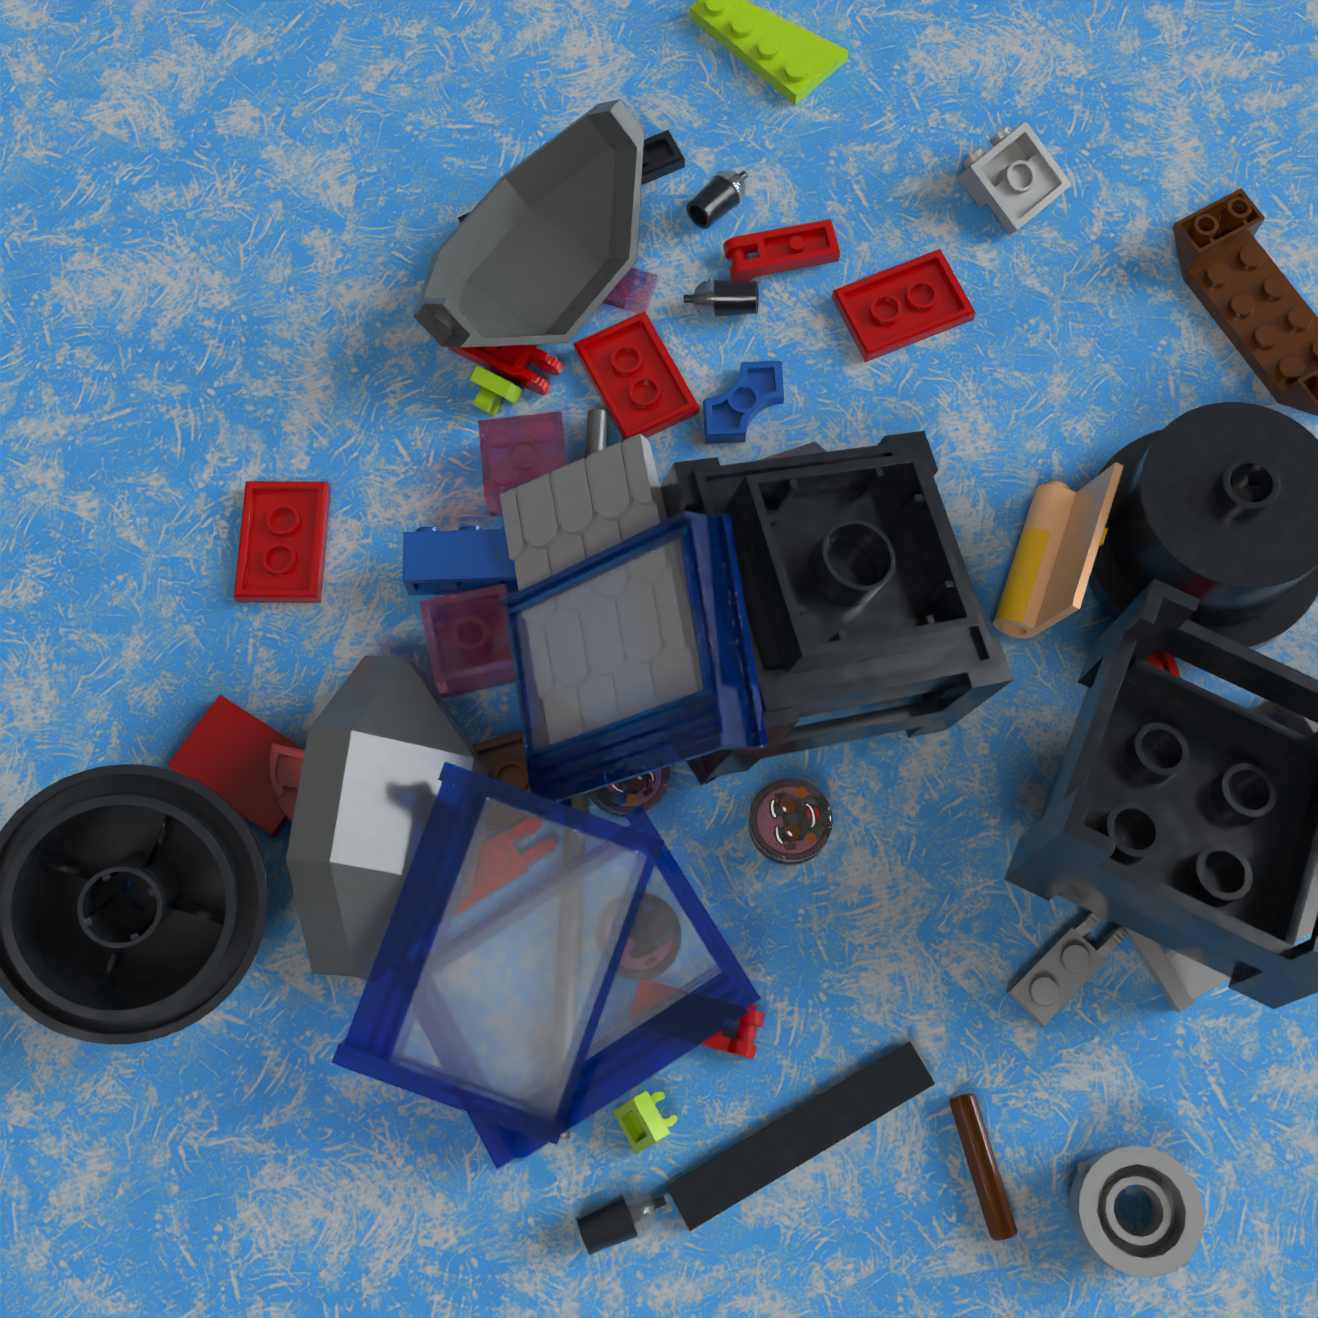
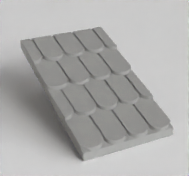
(581, 509)

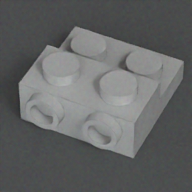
(1014, 176)

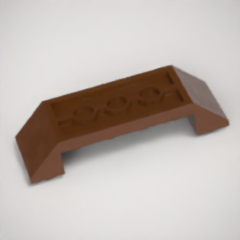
(1251, 298)

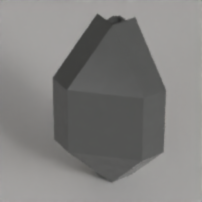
(542, 240)
(365, 806)

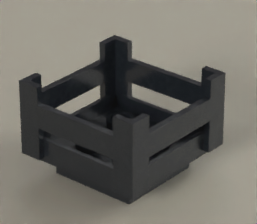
(847, 593)
(1186, 804)

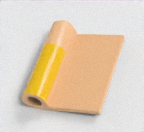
(1055, 554)

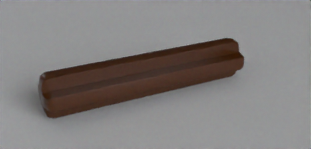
(983, 1167)

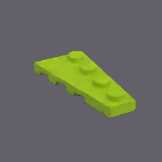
(772, 47)

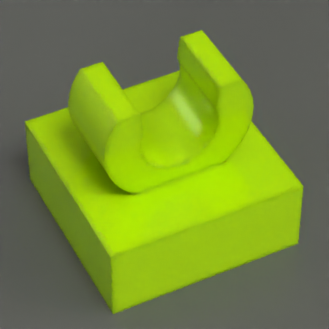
(493, 390)
(642, 1120)

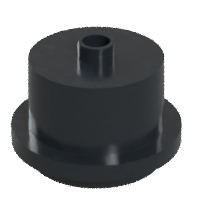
(1222, 513)
(71, 930)

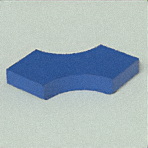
(731, 413)

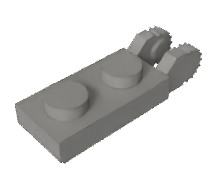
(1063, 970)

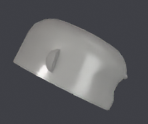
(1175, 1211)

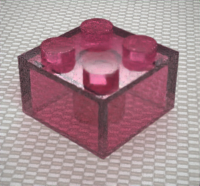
(518, 452)
(469, 640)

